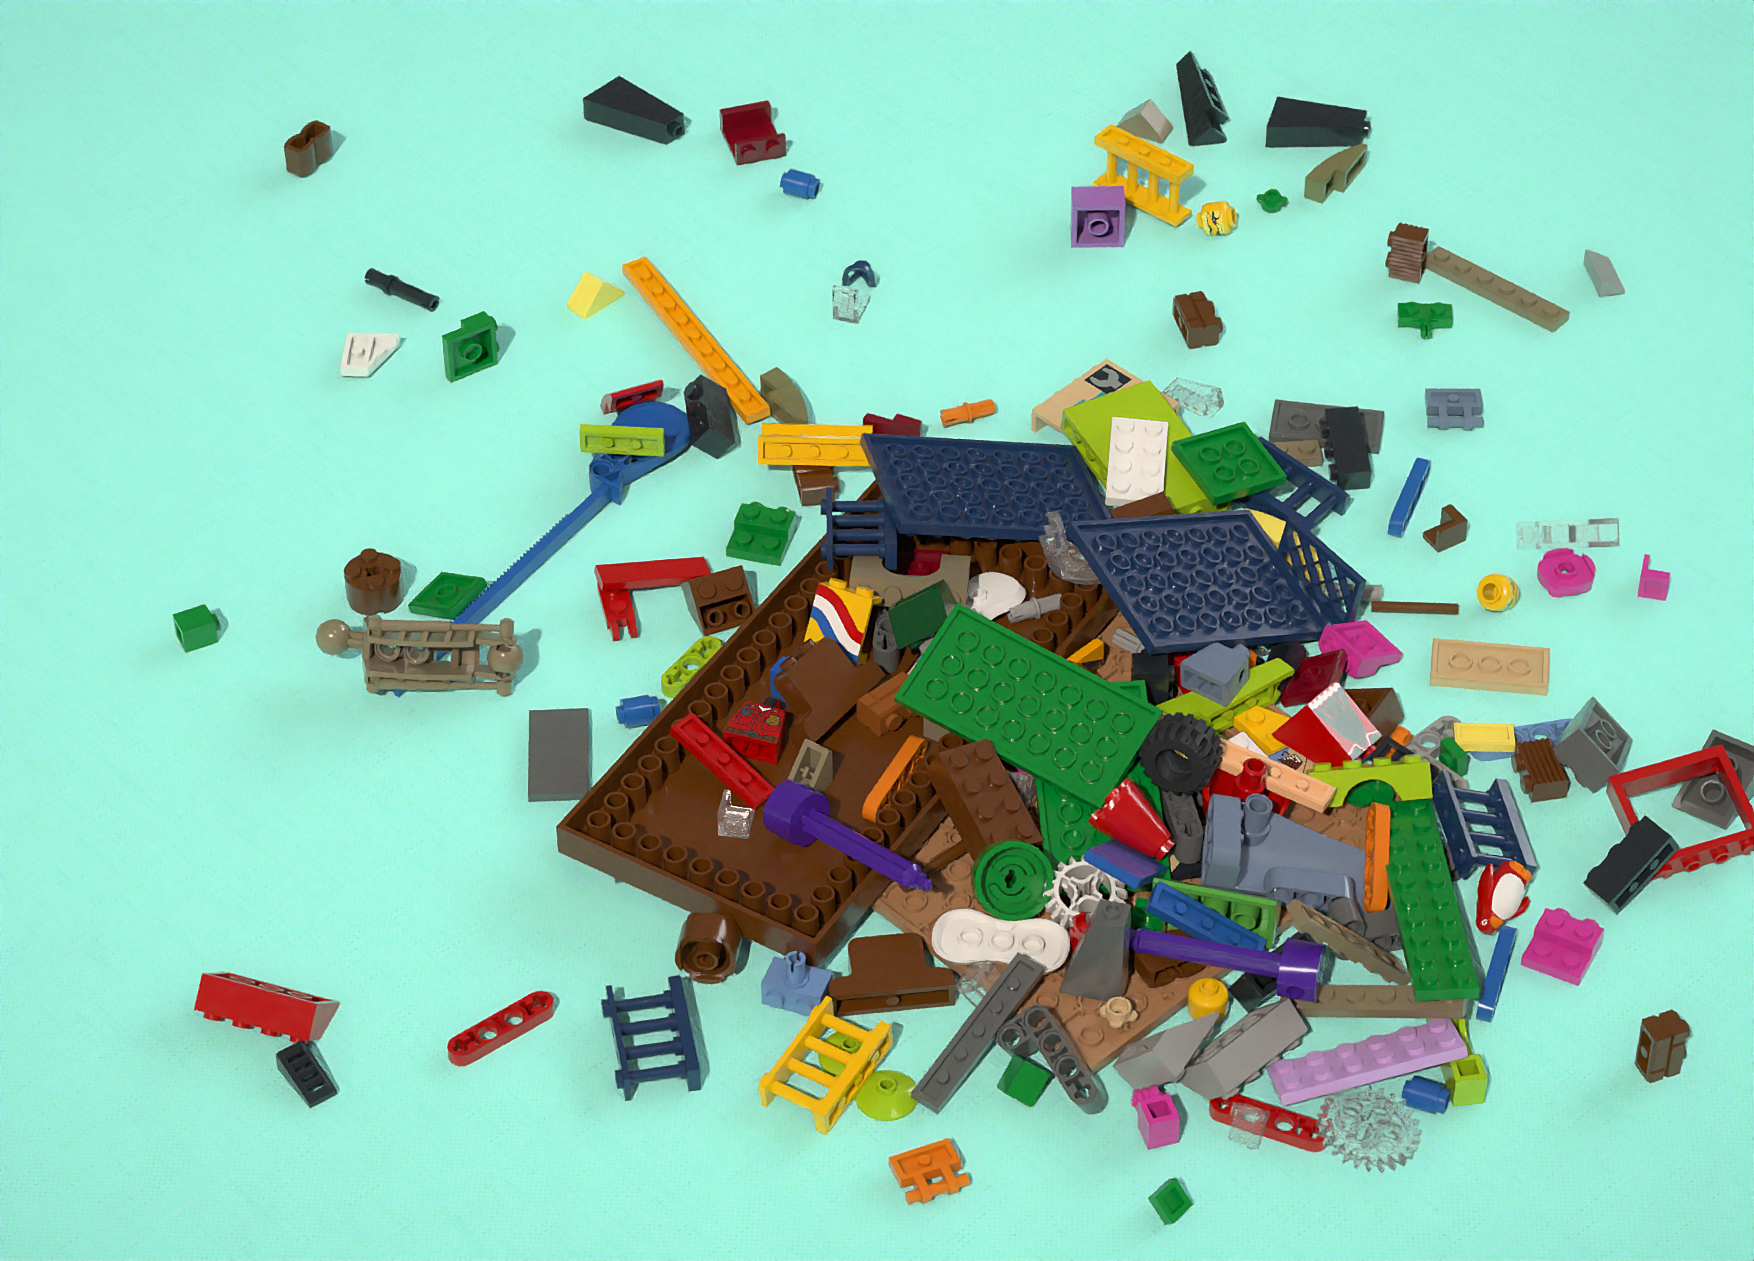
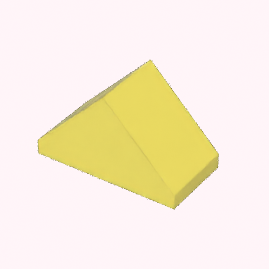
(592, 295)

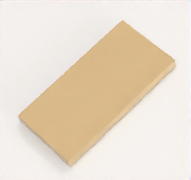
(1489, 666)

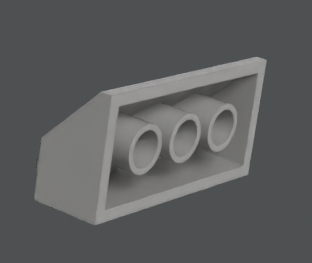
(1243, 1050)

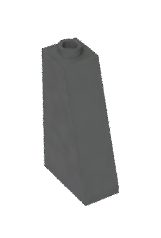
(1102, 955)

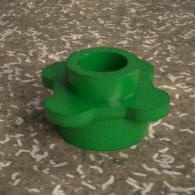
(1271, 201)

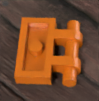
(926, 1163)

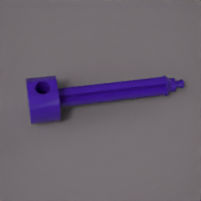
(803, 816)
(1297, 968)

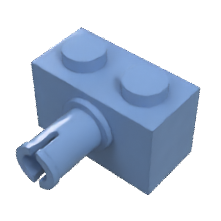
(794, 985)

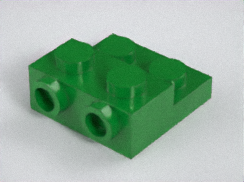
(470, 347)
(761, 533)

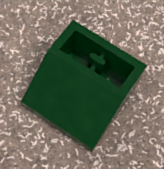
(920, 614)

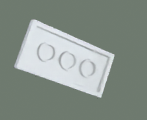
(1135, 460)

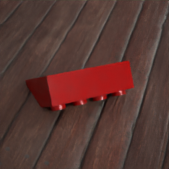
(264, 1006)

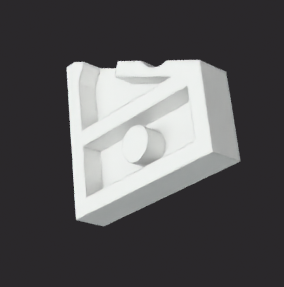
(366, 352)

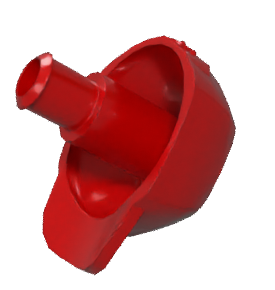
(1244, 784)

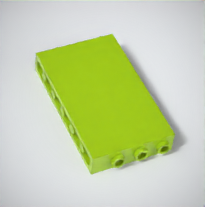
(1089, 429)

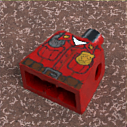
(757, 731)

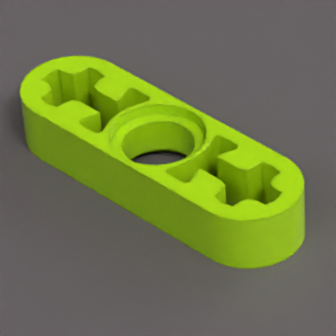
(694, 655)

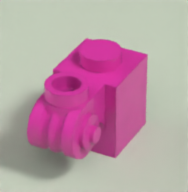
(1157, 1117)

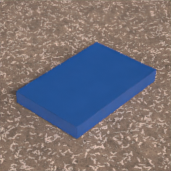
(1124, 863)

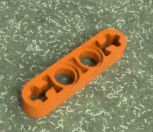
(895, 776)
(1376, 858)

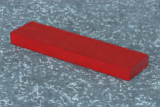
(650, 573)
(722, 761)

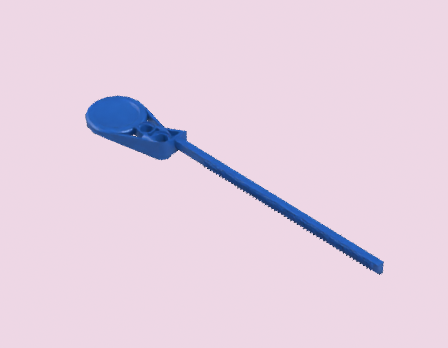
(607, 480)

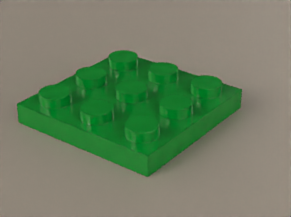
(1228, 463)

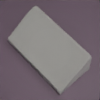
(1602, 274)

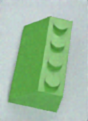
(1250, 911)

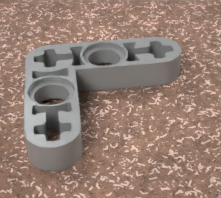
(1434, 734)

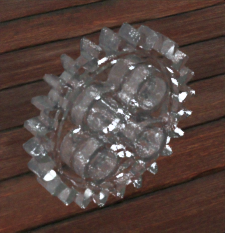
(1369, 1128)

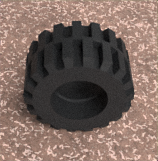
(1168, 767)

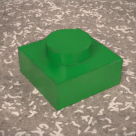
(1453, 756)
(1170, 1201)

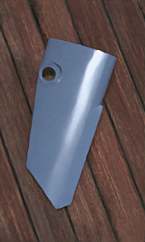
(1277, 858)

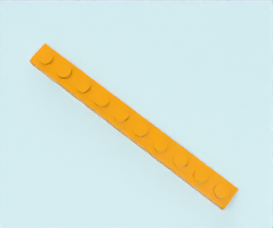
(696, 339)

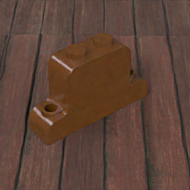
(822, 687)
(890, 976)

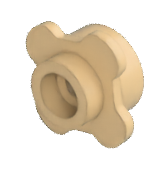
(1118, 1012)

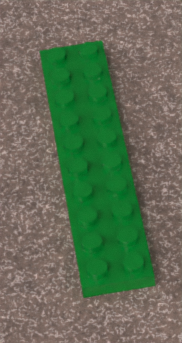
(1427, 906)

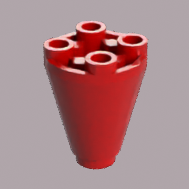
(1133, 822)

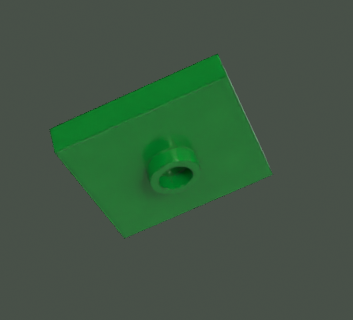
(447, 595)

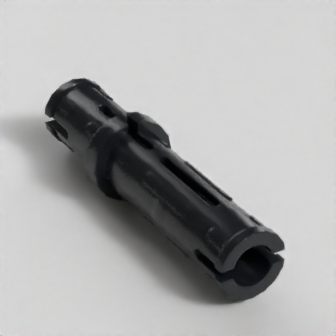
(393, 286)

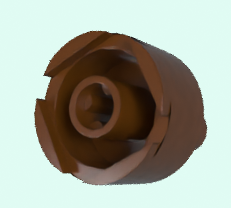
(373, 582)
(708, 947)

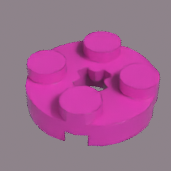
(1577, 579)

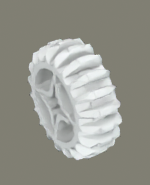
(1068, 879)

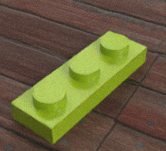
(622, 440)

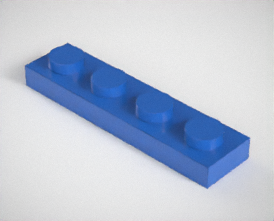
(1198, 919)

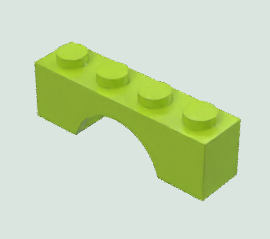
(1408, 777)
(1466, 1075)

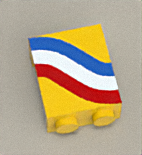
(842, 616)

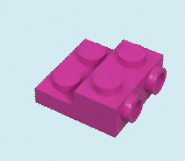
(1362, 644)
(1563, 946)

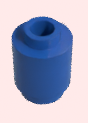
(800, 184)
(637, 710)
(1426, 1095)

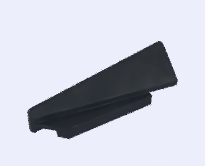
(1200, 103)

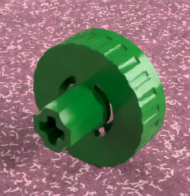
(996, 863)

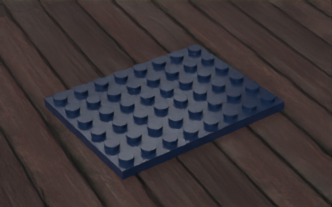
(980, 486)
(1198, 580)

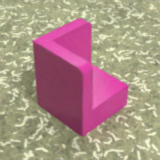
(1653, 583)

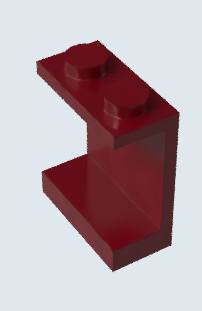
(751, 133)

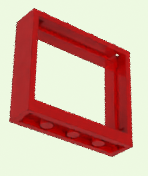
(1679, 770)

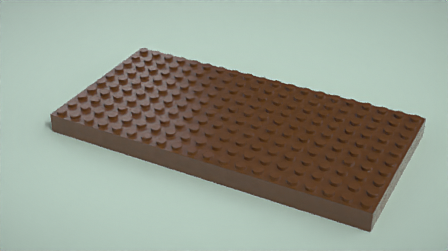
(659, 805)

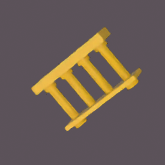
(1151, 158)
(812, 444)
(841, 1088)

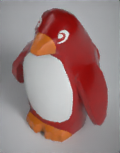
(1501, 895)

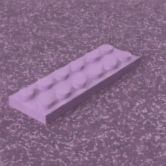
(1366, 1061)

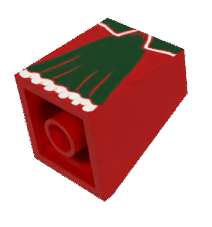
(1329, 729)

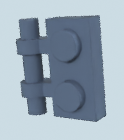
(1453, 402)

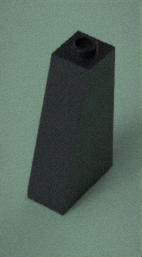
(633, 111)
(1315, 125)

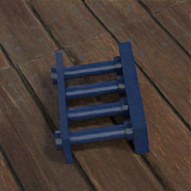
(1307, 481)
(885, 534)
(1501, 816)
(677, 1022)

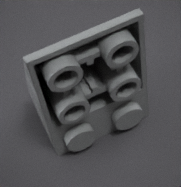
(1164, 1054)

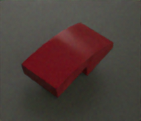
(899, 425)

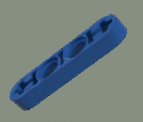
(1409, 497)
(1496, 974)

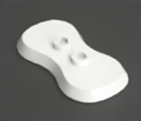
(993, 594)
(972, 936)

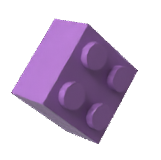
(1097, 216)

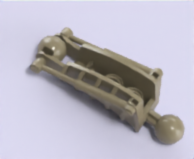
(419, 670)

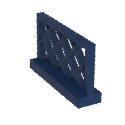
(1329, 605)

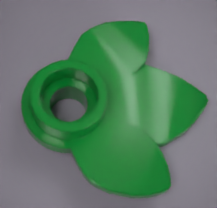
(1369, 791)

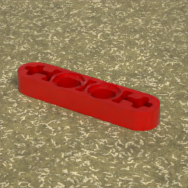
(497, 1024)
(1276, 1116)

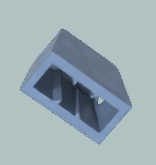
(1216, 672)

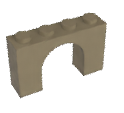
(870, 573)

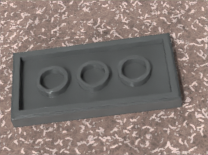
(1302, 422)
(558, 755)

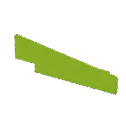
(1258, 691)

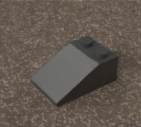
(1593, 745)
(1707, 795)

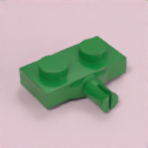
(1424, 316)

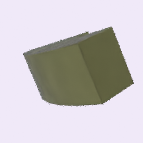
(1335, 173)
(783, 397)

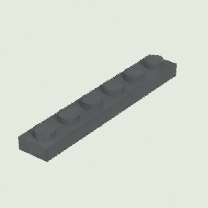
(977, 1033)

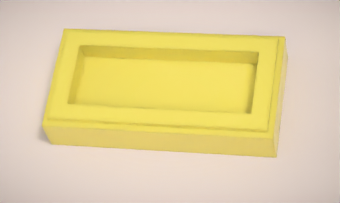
(1485, 737)

